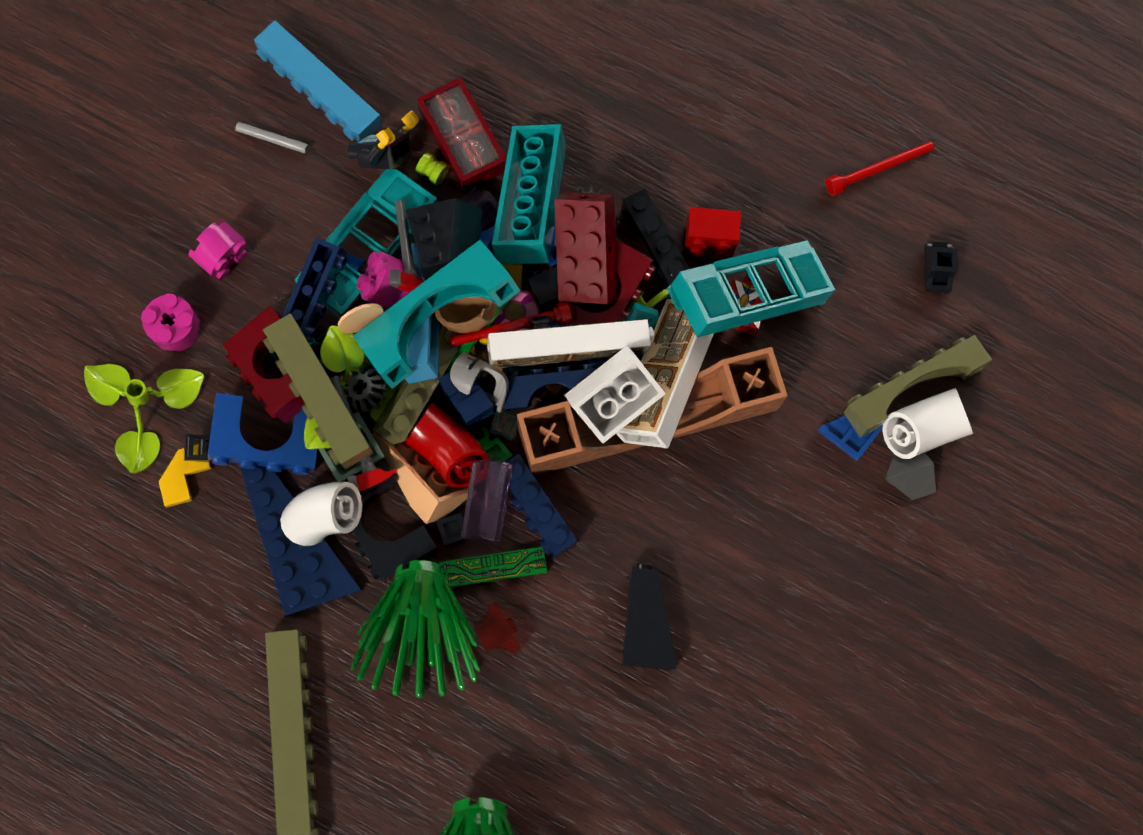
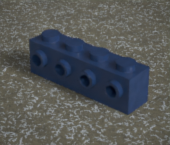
(315, 286)
(539, 510)

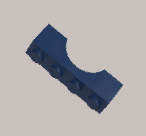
(524, 388)

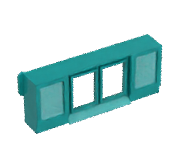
(382, 196)
(714, 307)

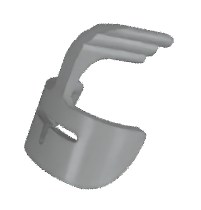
(464, 378)

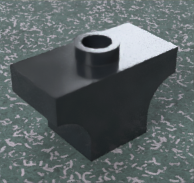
(940, 266)

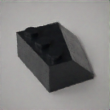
(443, 232)

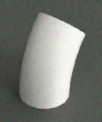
(926, 425)
(322, 512)

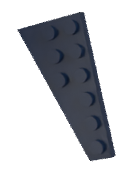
(302, 574)

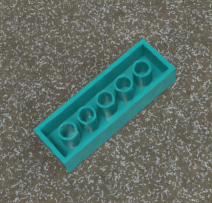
(528, 193)

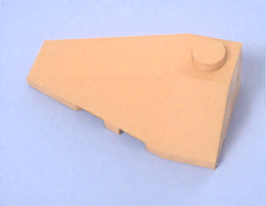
(421, 482)

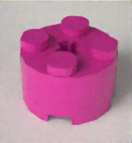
(219, 249)
(375, 281)
(161, 313)

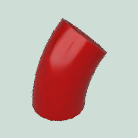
(446, 446)

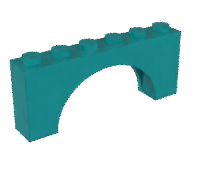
(469, 275)

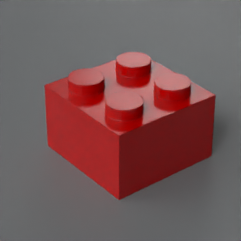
(712, 232)

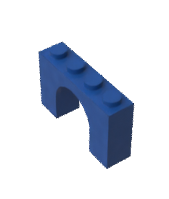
(229, 446)

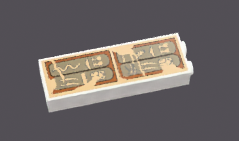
(567, 343)
(674, 365)

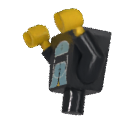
(385, 148)

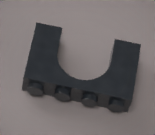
(387, 556)

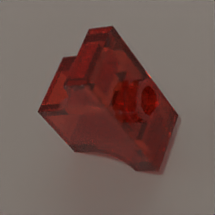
(498, 631)

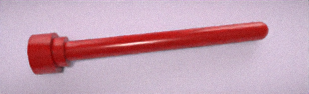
(836, 184)
(560, 313)

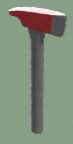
(408, 279)
(370, 473)

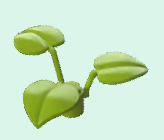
(339, 353)
(110, 381)

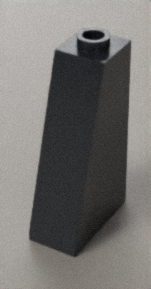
(646, 624)

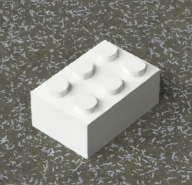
(614, 394)

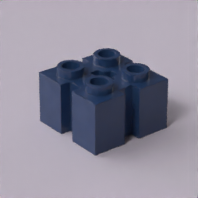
(471, 409)

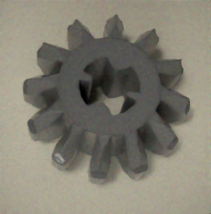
(365, 390)

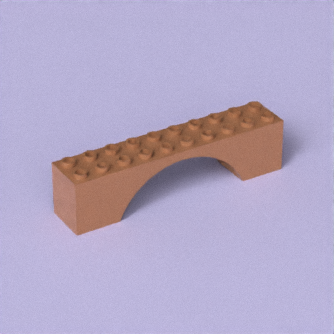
(720, 395)

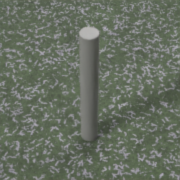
(272, 137)

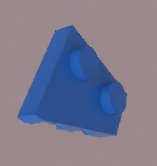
(846, 438)

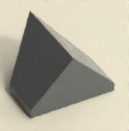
(912, 476)

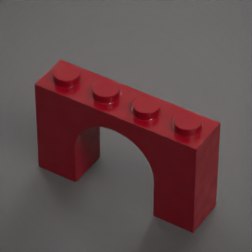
(632, 270)
(249, 353)

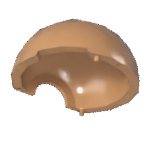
(466, 314)

